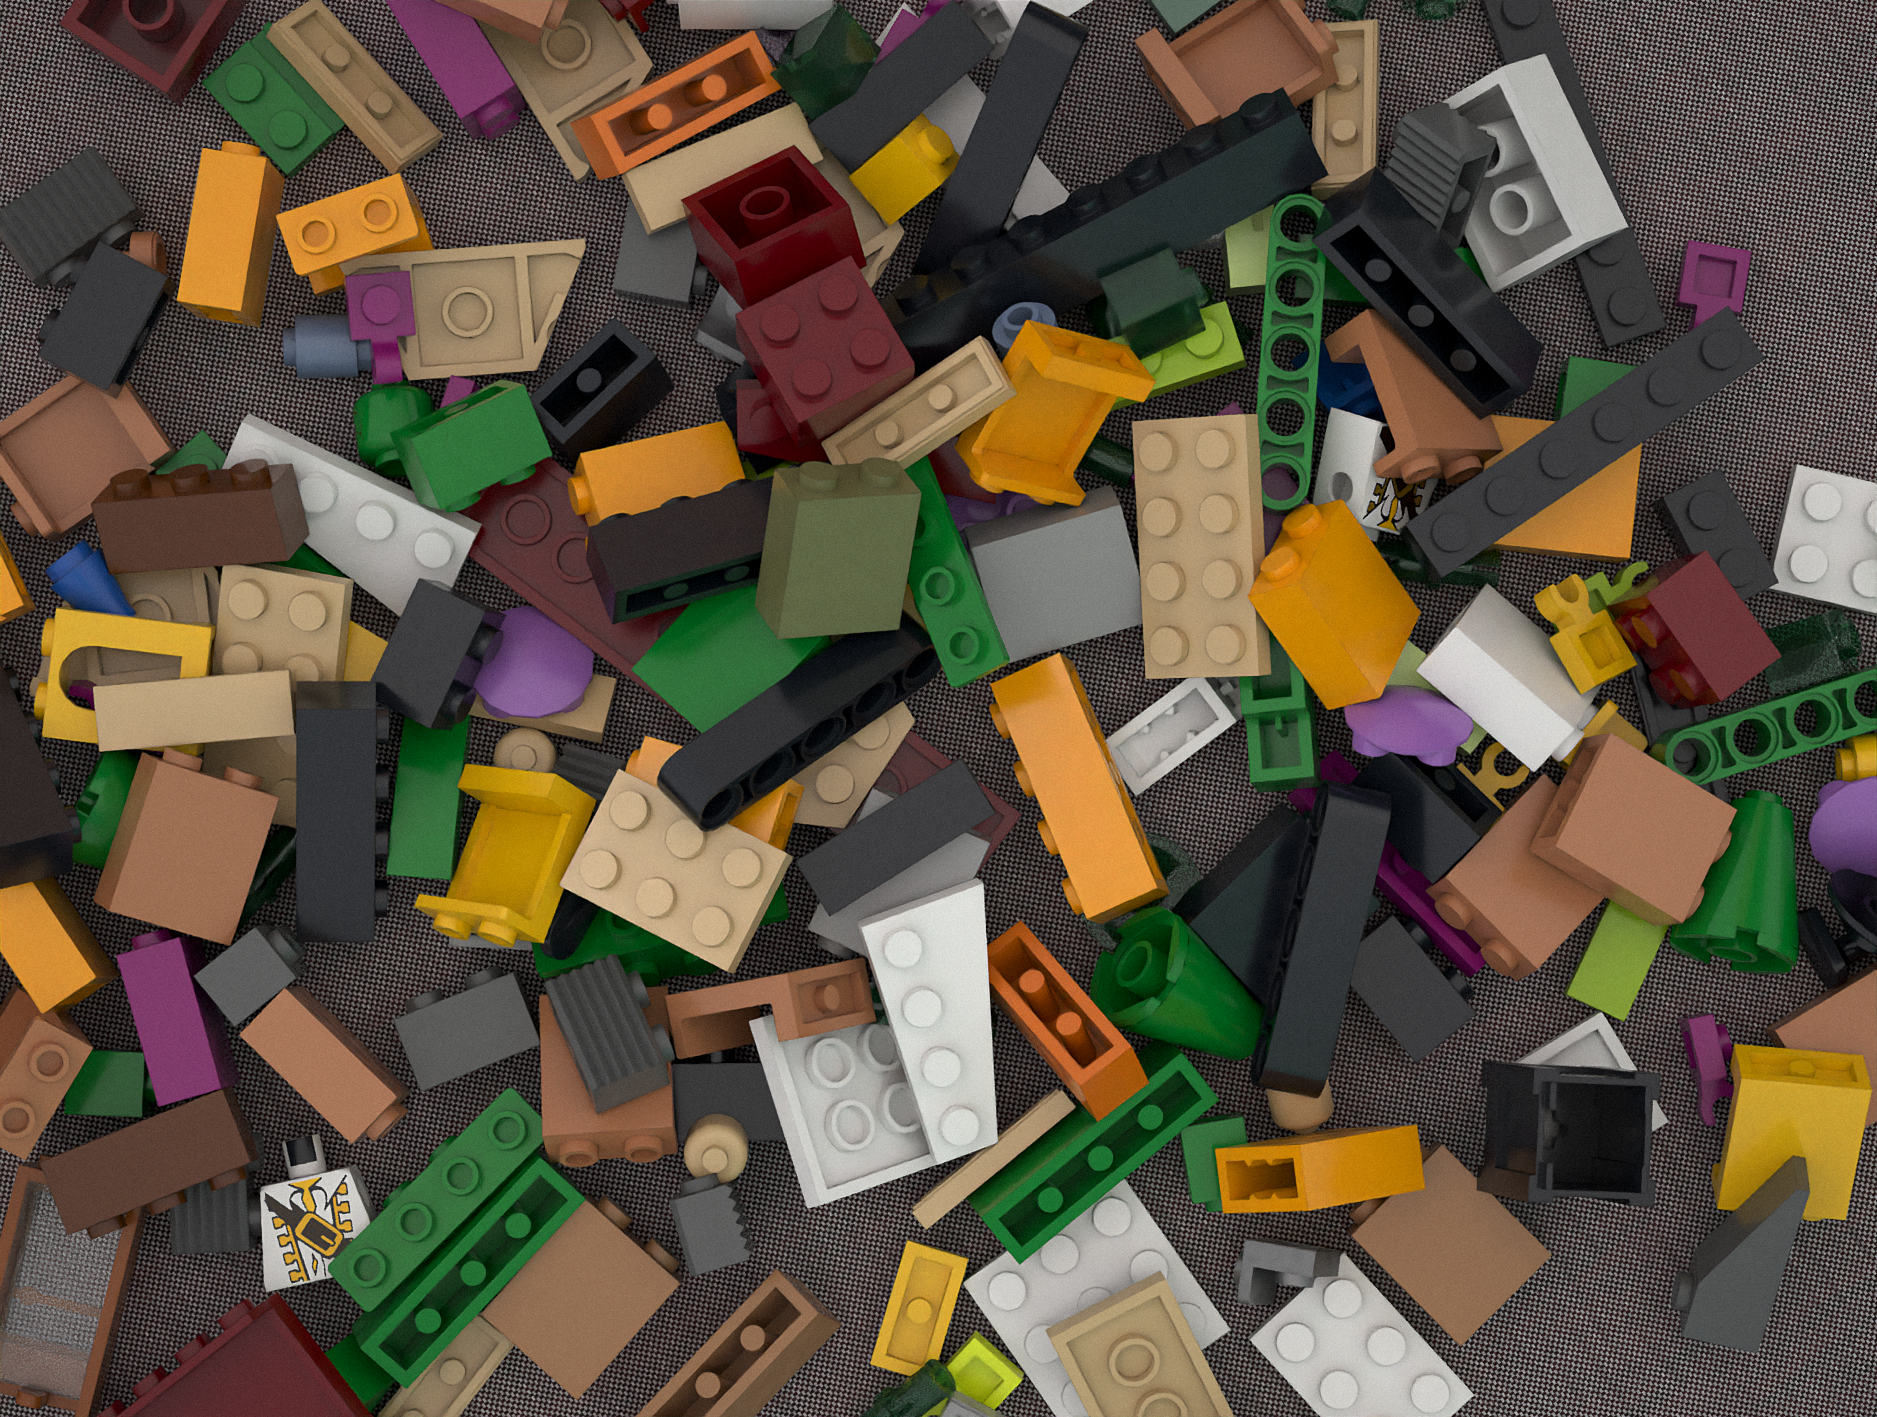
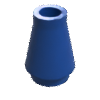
(85, 582)

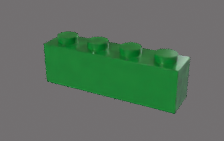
(1087, 1158)
(468, 1270)

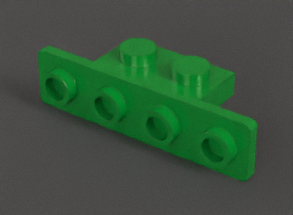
(949, 590)
(639, 948)
(439, 1201)

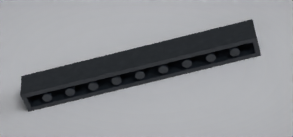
(1058, 257)

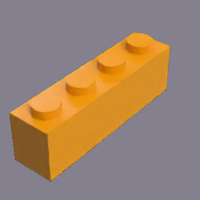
(1078, 790)

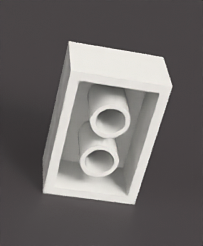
(1542, 184)

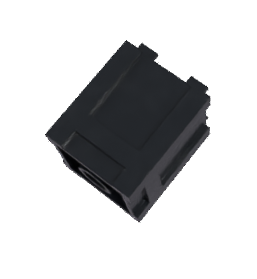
(1600, 1139)

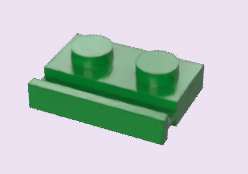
(274, 103)

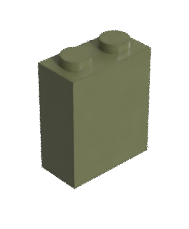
(837, 548)

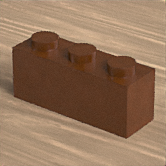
(200, 517)
(151, 1164)

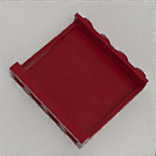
(253, 1369)

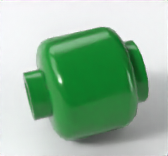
(383, 412)

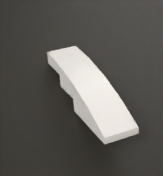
(1174, 729)

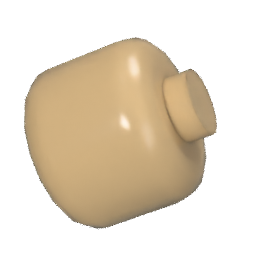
(526, 750)
(1300, 1112)
(716, 1146)

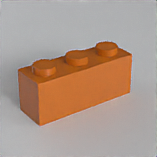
(675, 105)
(1062, 1022)

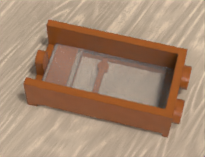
(59, 1299)

